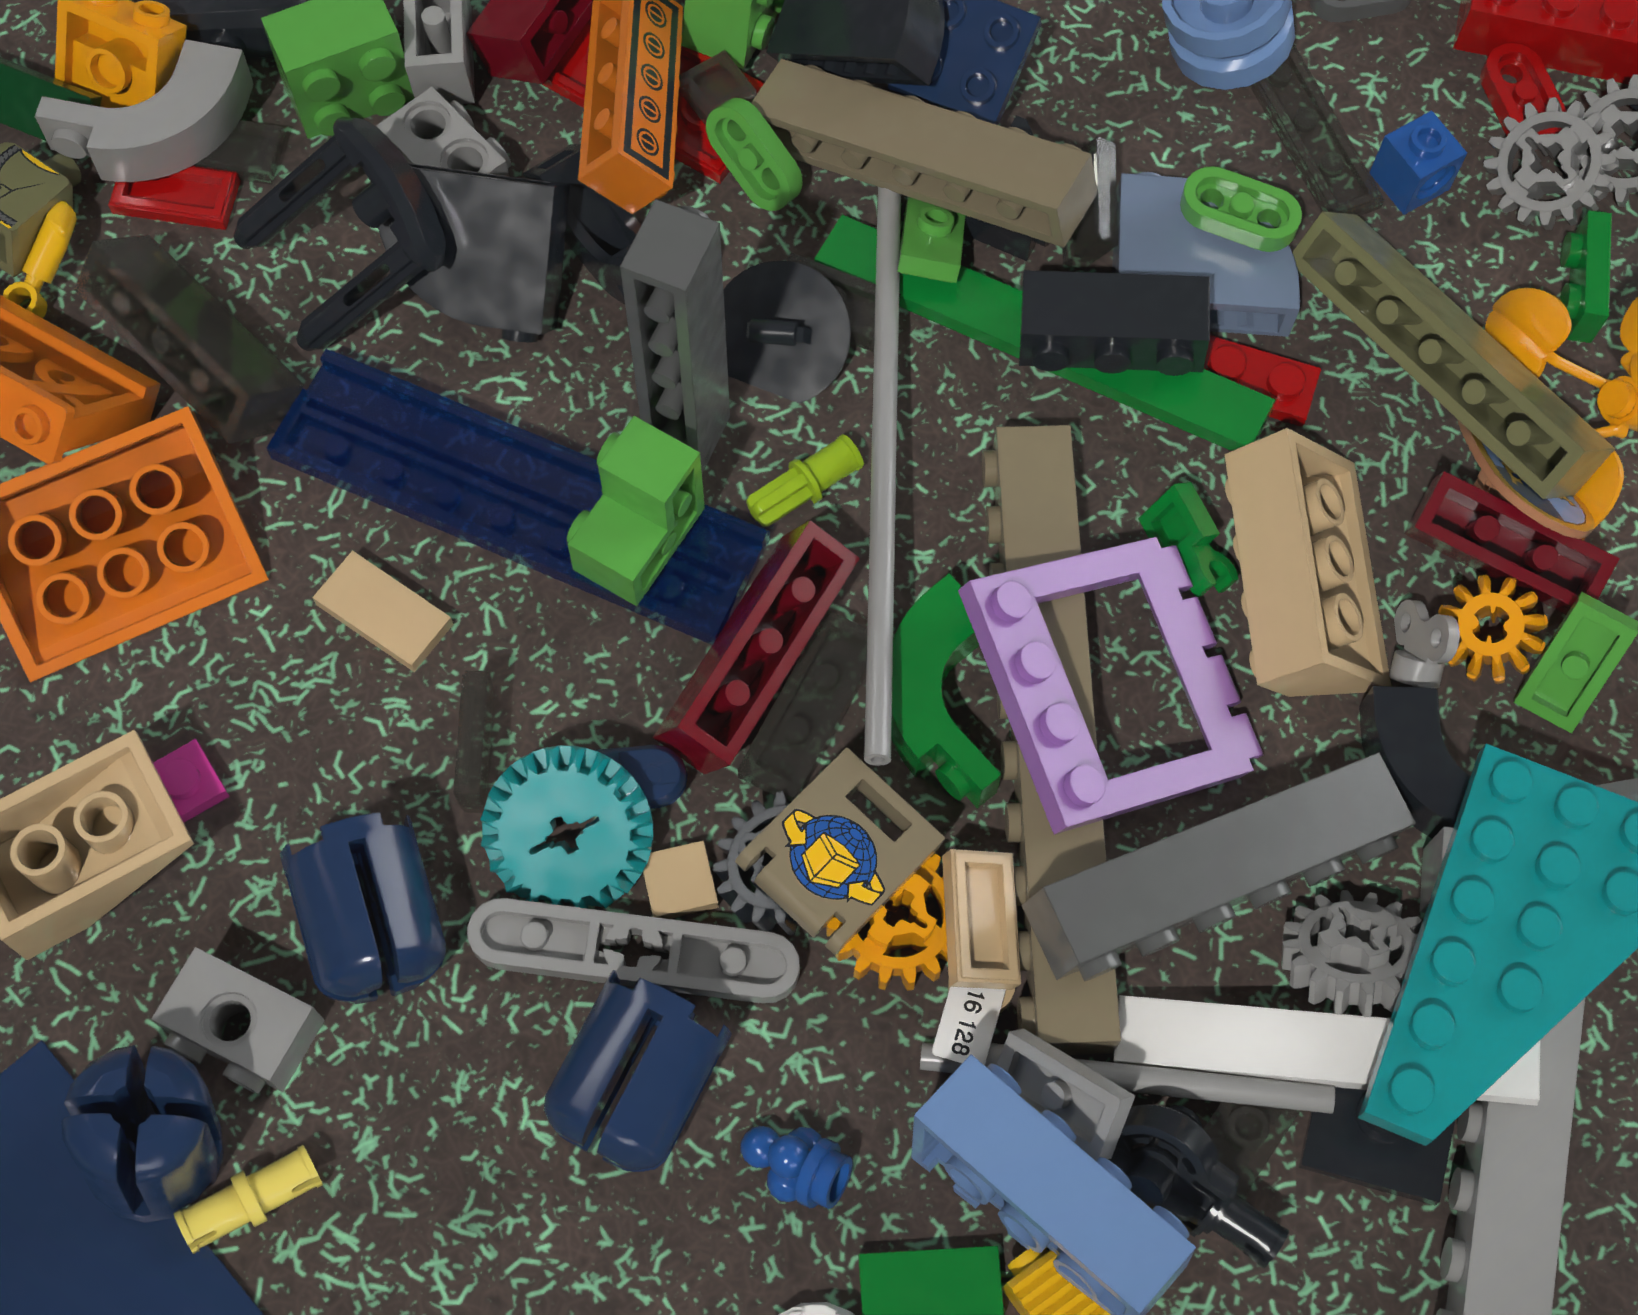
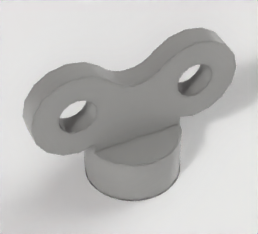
(1426, 645)

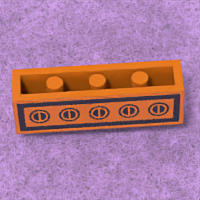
(631, 100)

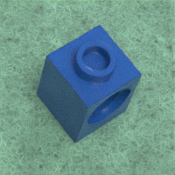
(1417, 162)

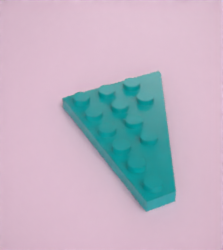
(1514, 937)

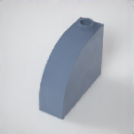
(1248, 286)

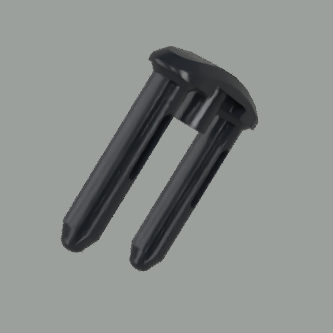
(392, 193)

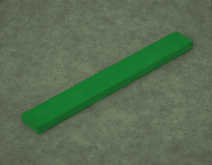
(992, 315)

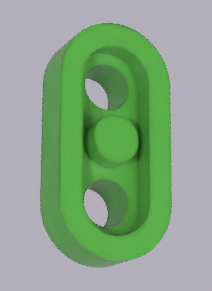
(754, 154)
(1241, 208)

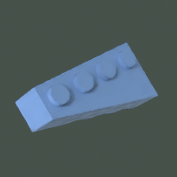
(1050, 1189)

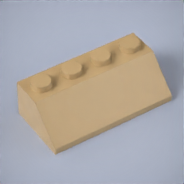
(1305, 568)

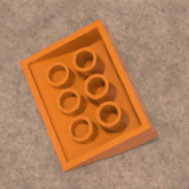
(118, 543)

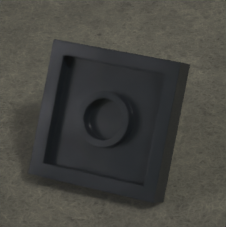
(1372, 1156)

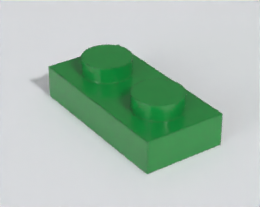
(1589, 260)

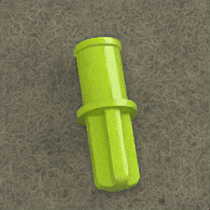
(804, 481)

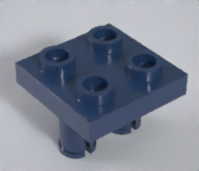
(978, 58)

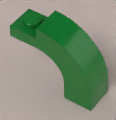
(925, 650)

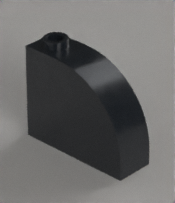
(862, 38)
(498, 250)

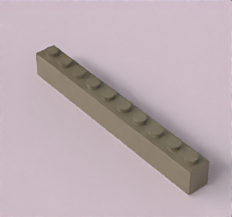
(1036, 525)

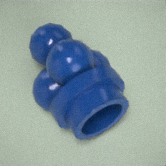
(801, 1165)

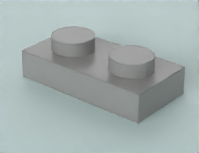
(1068, 1088)

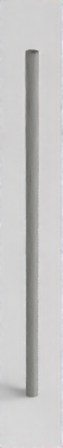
(883, 484)

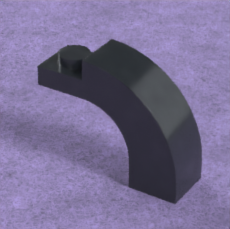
(595, 226)
(1408, 736)

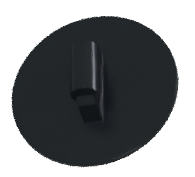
(785, 329)

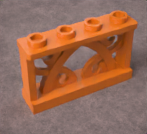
(62, 389)

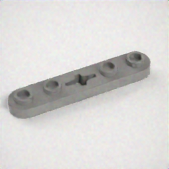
(567, 942)

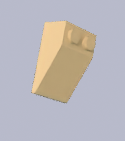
(83, 843)

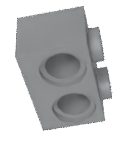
(456, 140)

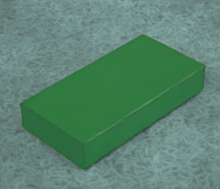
(931, 1282)

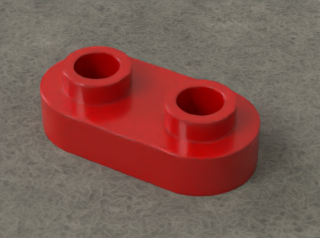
(1532, 83)

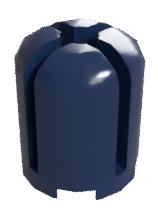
(361, 882)
(633, 1072)
(158, 1109)

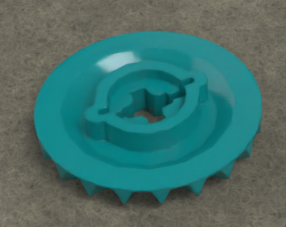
(577, 787)

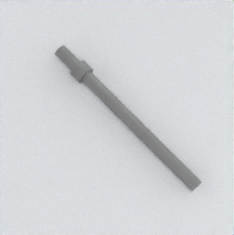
(1184, 1083)

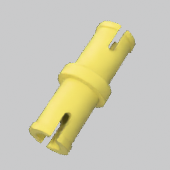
(247, 1199)

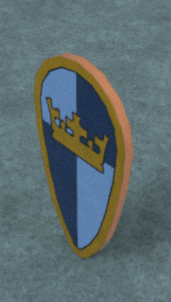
(1562, 514)

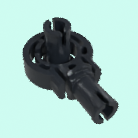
(1184, 1175)

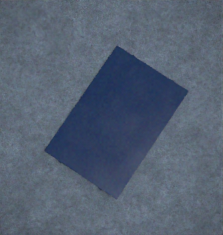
(65, 1246)

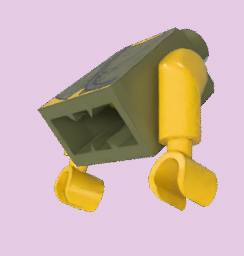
(34, 220)

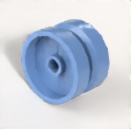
(1229, 40)

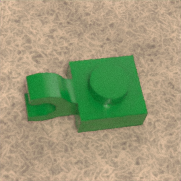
(1184, 521)

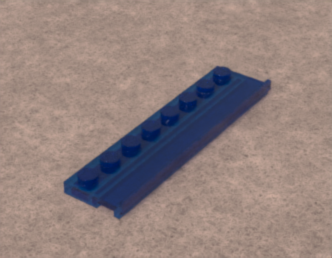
(495, 487)

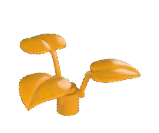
(1535, 325)

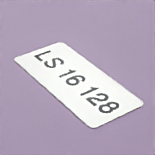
(968, 1023)

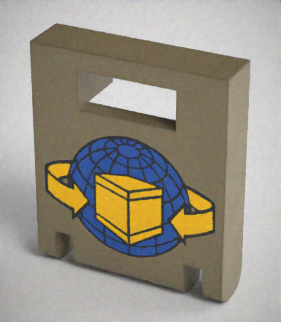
(834, 857)

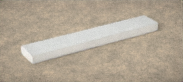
(1277, 1045)

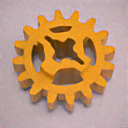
(918, 933)

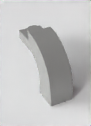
(163, 132)

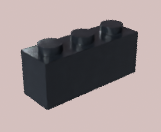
(1114, 321)

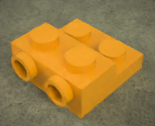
(117, 48)

